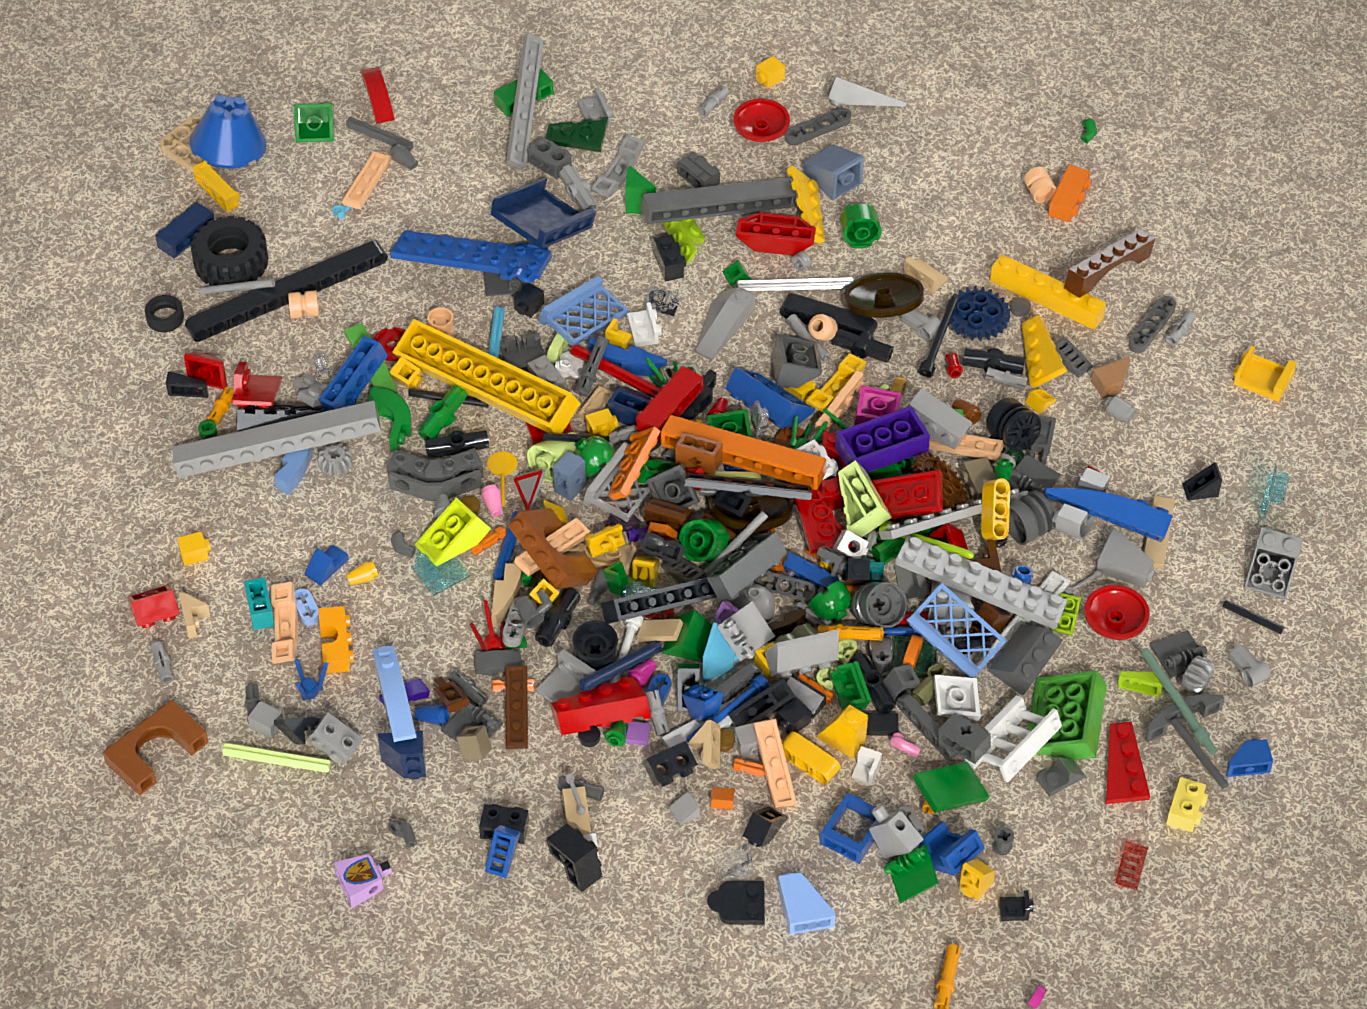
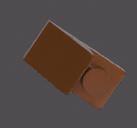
(990, 556)

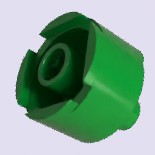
(860, 225)
(703, 539)

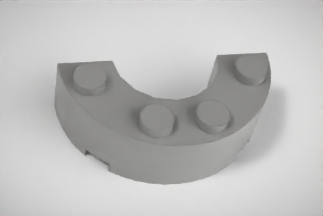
(1074, 520)

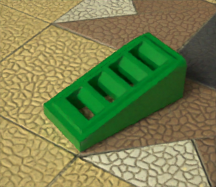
(653, 468)

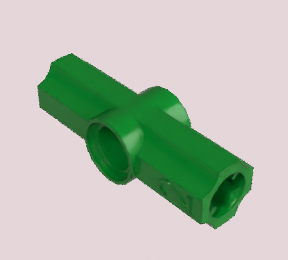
(442, 413)

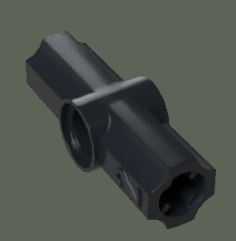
(862, 345)
(995, 359)
(456, 443)
(557, 617)
(878, 692)

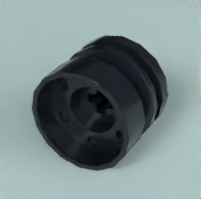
(1014, 424)
(595, 644)

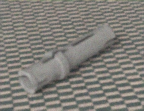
(803, 333)

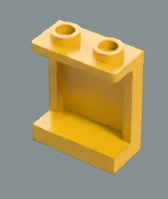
(1263, 375)

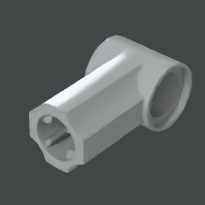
(925, 326)
(1251, 669)

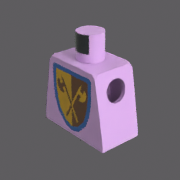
(361, 877)

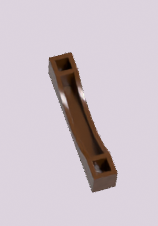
(1086, 274)

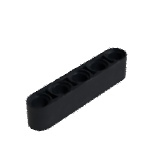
(807, 308)

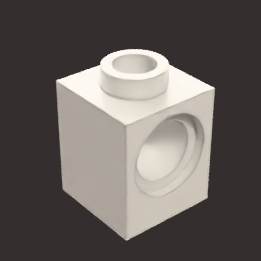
(842, 545)

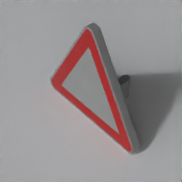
(528, 487)

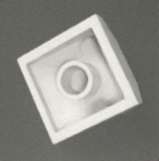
(957, 696)

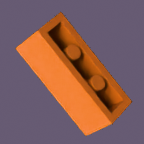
(1070, 193)

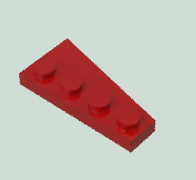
(818, 522)
(1124, 768)

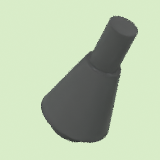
(599, 586)

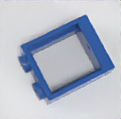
(841, 843)

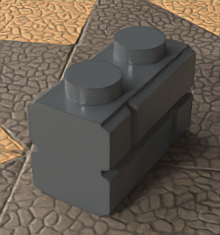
(698, 171)

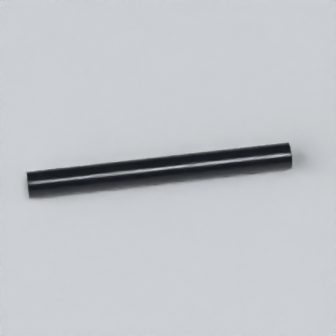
(439, 396)
(561, 437)

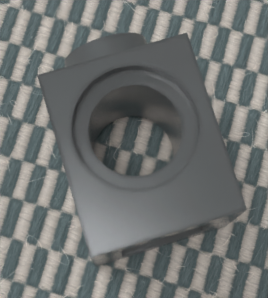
(901, 681)

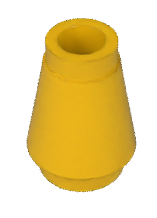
(362, 573)

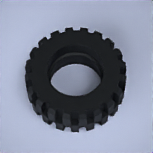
(224, 235)

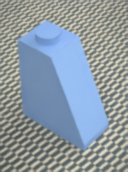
(803, 905)

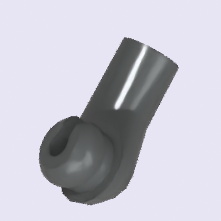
(399, 545)
(403, 830)

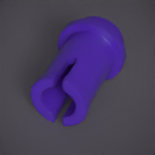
(634, 534)

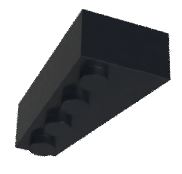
(254, 417)

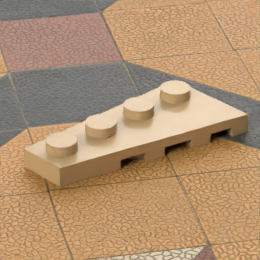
(624, 554)

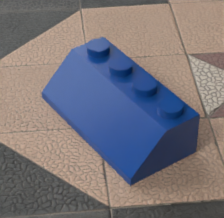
(780, 404)

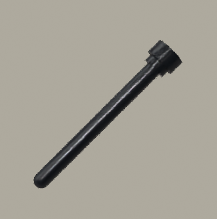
(927, 367)

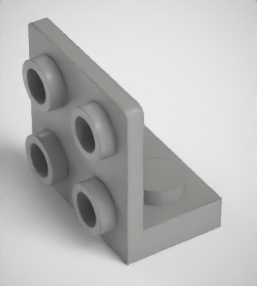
(566, 678)

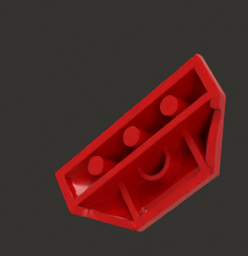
(775, 233)

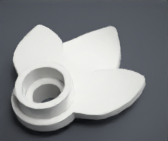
(569, 365)

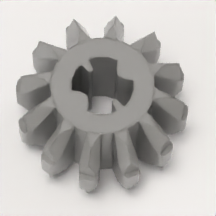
(335, 460)
(1198, 674)

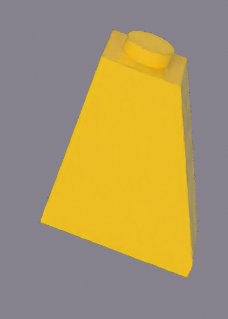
(846, 731)

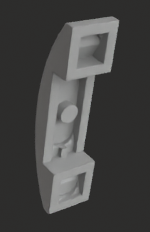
(616, 174)

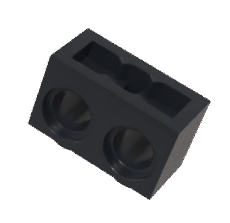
(668, 760)

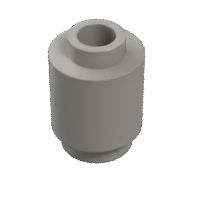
(1120, 409)

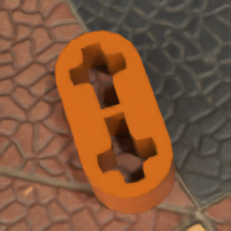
(913, 651)

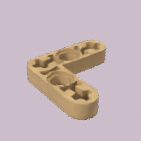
(178, 144)

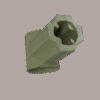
(926, 689)

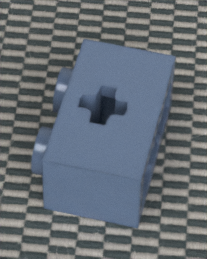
(569, 476)

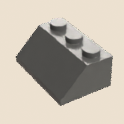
(795, 361)
(1025, 657)

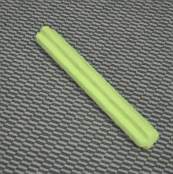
(276, 757)

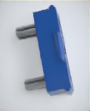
(808, 571)

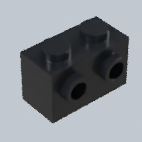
(669, 257)
(497, 815)

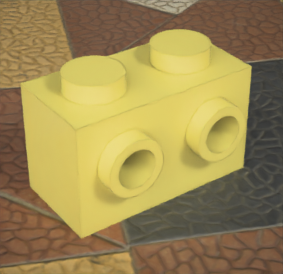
(1186, 804)

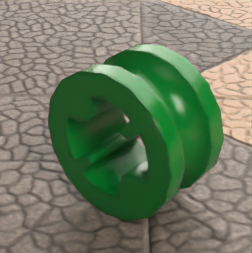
(205, 425)

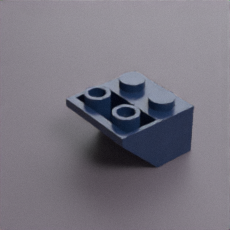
(626, 404)

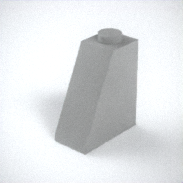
(1125, 561)

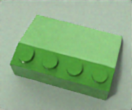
(1080, 707)

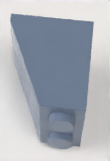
(835, 170)

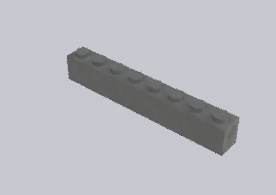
(717, 200)

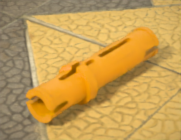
(854, 632)
(946, 986)

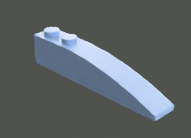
(394, 693)

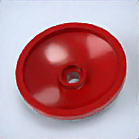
(761, 120)
(1120, 604)

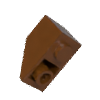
(993, 615)

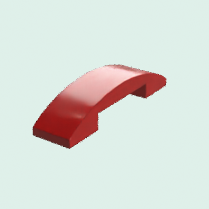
(378, 95)

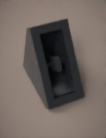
(1204, 484)

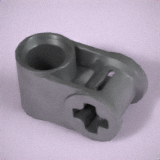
(881, 655)

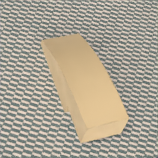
(505, 592)
(572, 817)

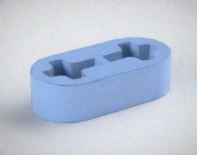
(309, 605)

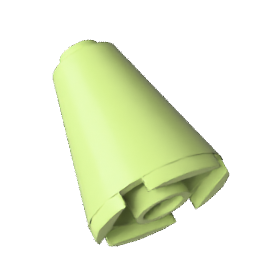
(547, 454)

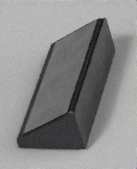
(807, 694)

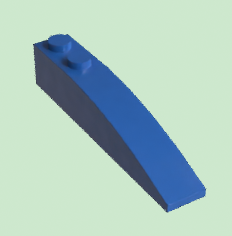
(1118, 510)

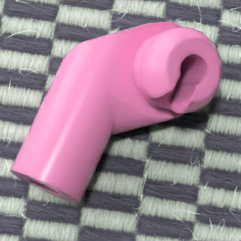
(898, 742)

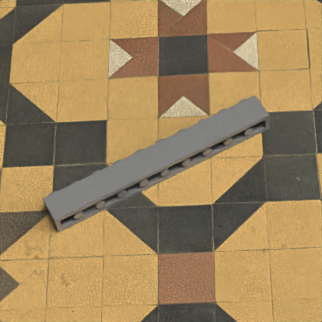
(276, 439)

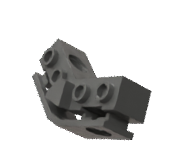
(427, 471)

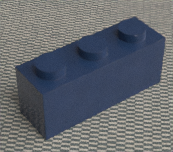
(179, 233)

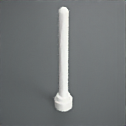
(631, 625)

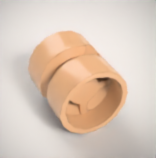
(1040, 184)
(303, 304)
(442, 320)

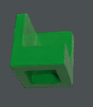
(617, 578)

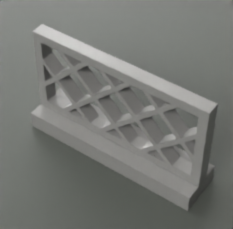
(603, 482)

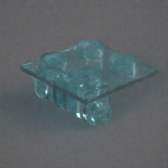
(1275, 491)
(439, 577)

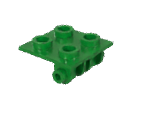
(912, 873)

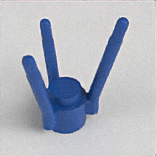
(309, 687)

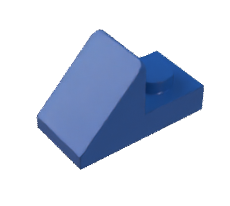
(325, 564)

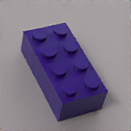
(883, 440)

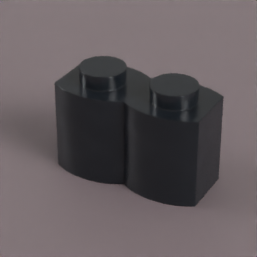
(656, 546)

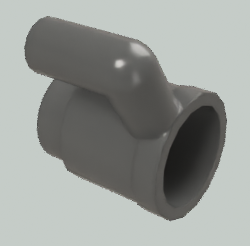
(530, 612)

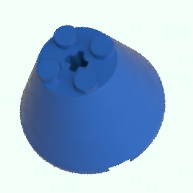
(228, 134)

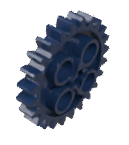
(979, 314)

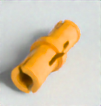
(221, 406)

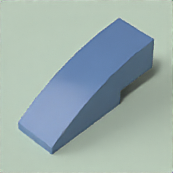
(294, 468)

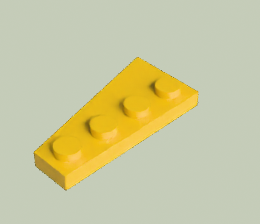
(808, 201)
(1041, 353)

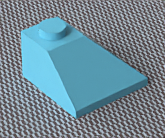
(717, 656)

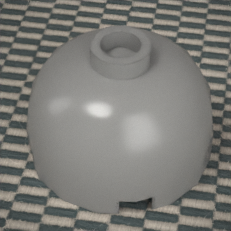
(760, 597)

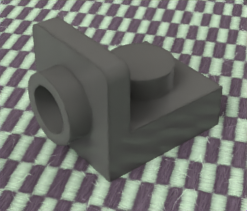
(832, 556)

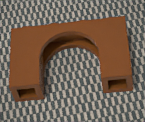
(561, 571)
(167, 722)

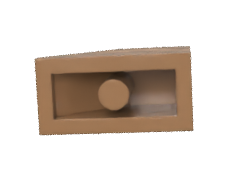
(1110, 377)

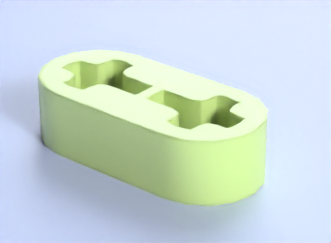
(556, 348)

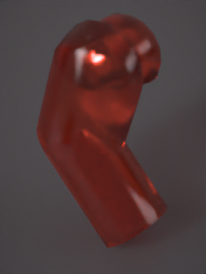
(666, 614)

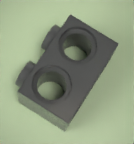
(548, 157)

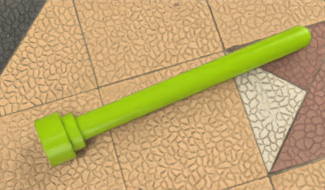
(945, 546)

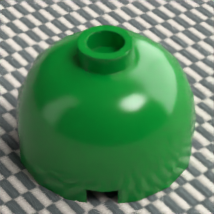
(594, 452)
(831, 603)

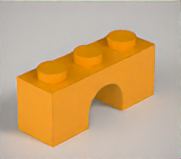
(334, 624)

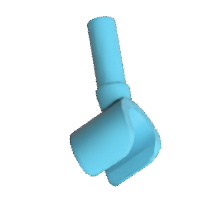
(340, 210)

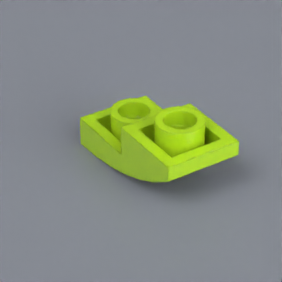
(1069, 616)

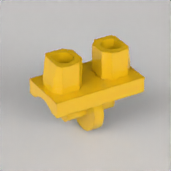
(606, 540)

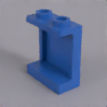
(951, 850)

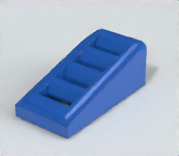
(513, 835)

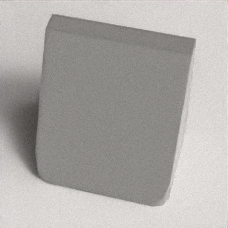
(685, 809)

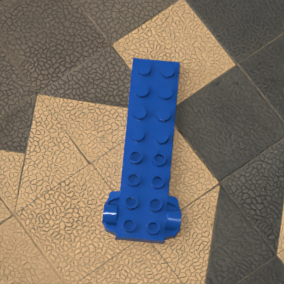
(509, 261)

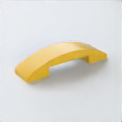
(823, 398)

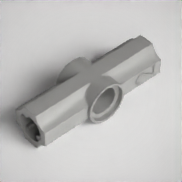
(578, 188)

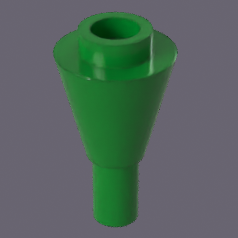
(1003, 469)
(617, 734)

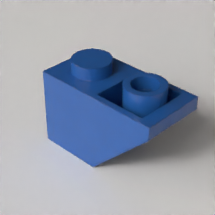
(702, 701)

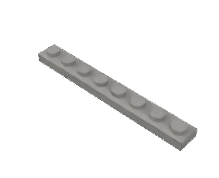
(524, 101)
(947, 515)

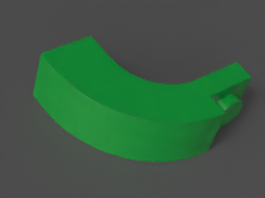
(397, 411)

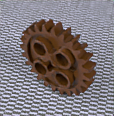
(952, 490)

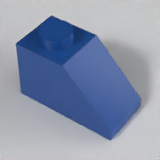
(1251, 759)

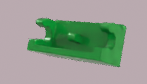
(850, 686)

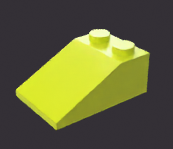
(452, 533)

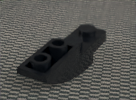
(704, 399)

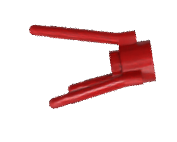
(492, 641)

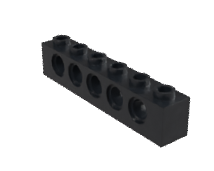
(657, 600)

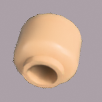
(822, 327)

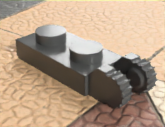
(1044, 441)

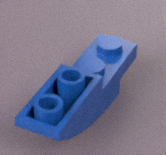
(631, 360)

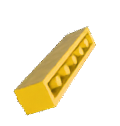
(1047, 292)

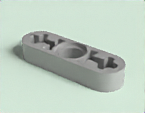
(519, 629)

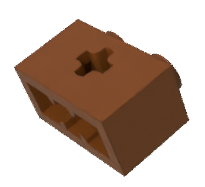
(699, 452)

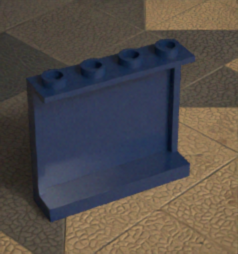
(540, 215)

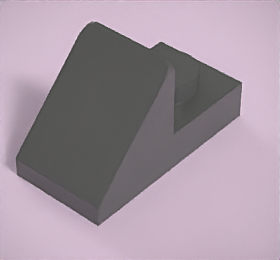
(1061, 776)

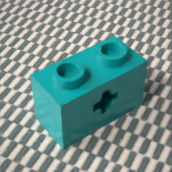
(259, 603)

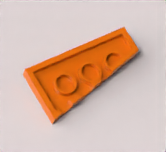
(636, 456)

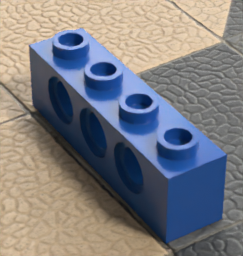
(354, 375)

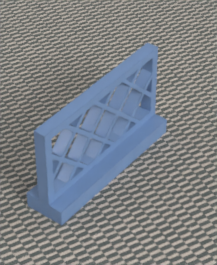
(574, 302)
(940, 642)

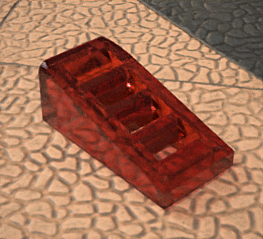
(1136, 849)

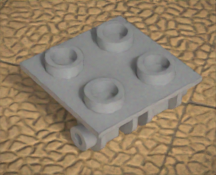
(746, 631)

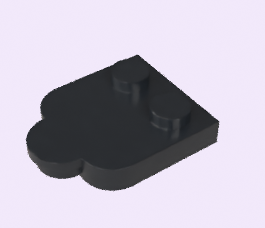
(739, 902)

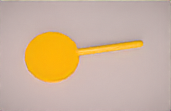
(502, 464)

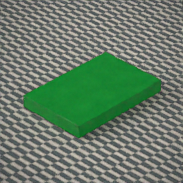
(950, 787)

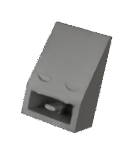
(1273, 563)

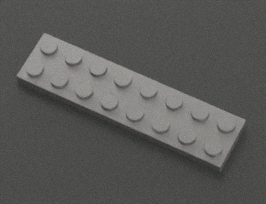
(981, 582)

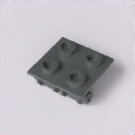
(496, 286)
(522, 352)
(1032, 475)
(1177, 652)
(471, 716)

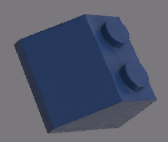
(404, 756)

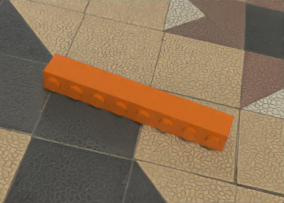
(751, 453)

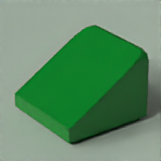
(736, 272)

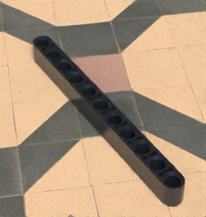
(271, 298)

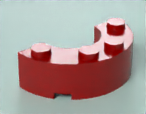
(831, 488)

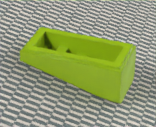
(1140, 682)

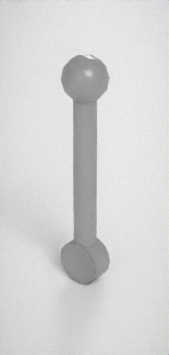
(1069, 590)
(570, 779)

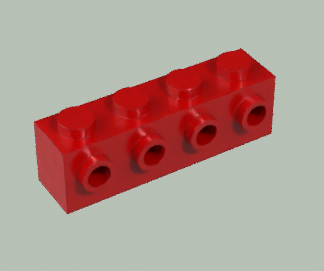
(671, 400)

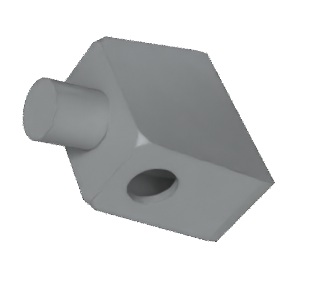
(893, 832)

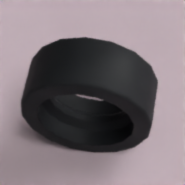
(168, 324)

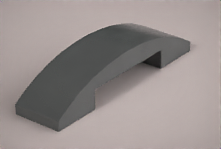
(1205, 704)

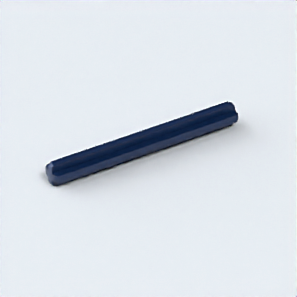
(620, 665)

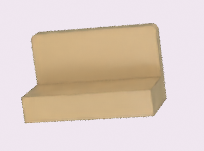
(928, 276)

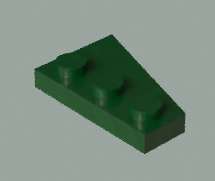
(583, 135)

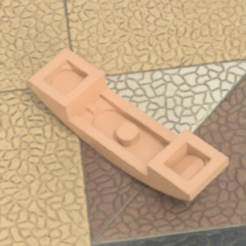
(286, 622)

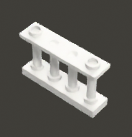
(1005, 723)

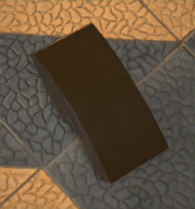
(791, 620)

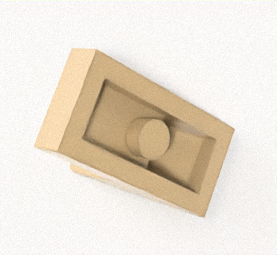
(193, 610)
(709, 740)

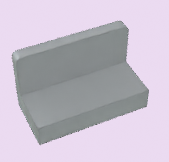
(911, 583)

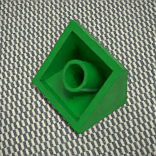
(635, 188)
(691, 639)

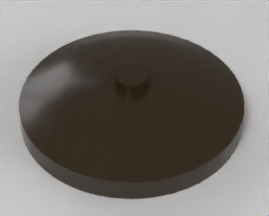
(884, 295)
(776, 508)

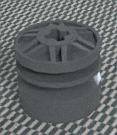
(1030, 517)
(889, 607)

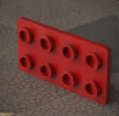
(254, 389)

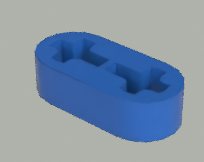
(665, 689)

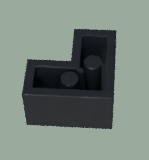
(576, 855)

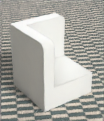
(867, 765)

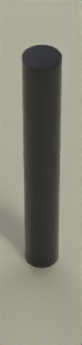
(1253, 617)

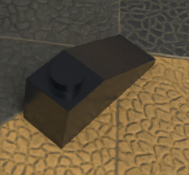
(763, 704)

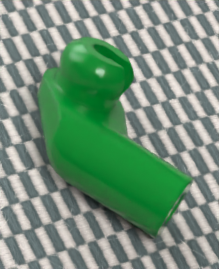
(1091, 130)

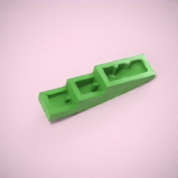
(382, 377)

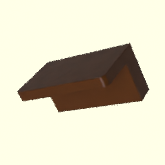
(667, 514)

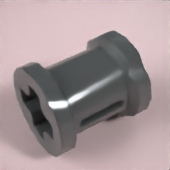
(1003, 840)

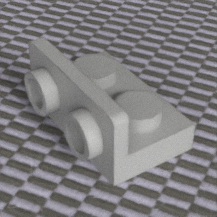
(595, 107)

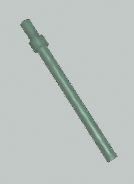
(1200, 732)

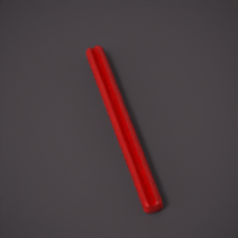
(617, 372)

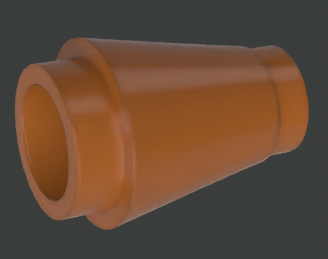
(971, 411)

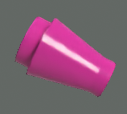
(643, 672)

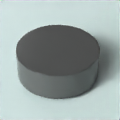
(1020, 307)

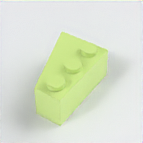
(861, 500)

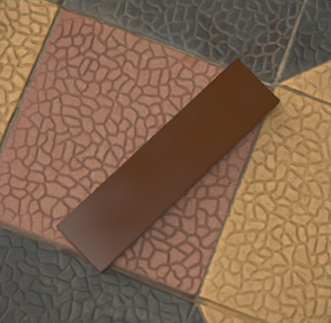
(516, 707)

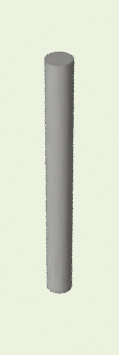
(237, 286)
(735, 543)

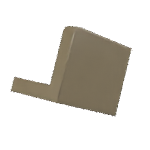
(474, 742)

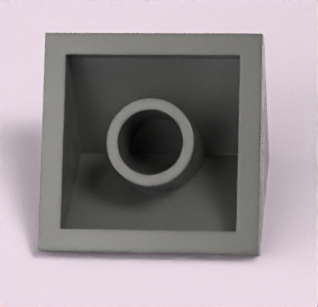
(671, 487)

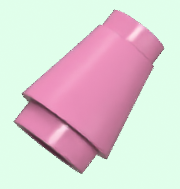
(492, 498)

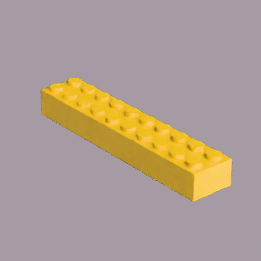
(487, 378)

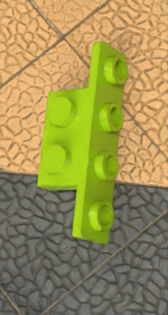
(687, 235)

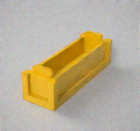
(216, 186)

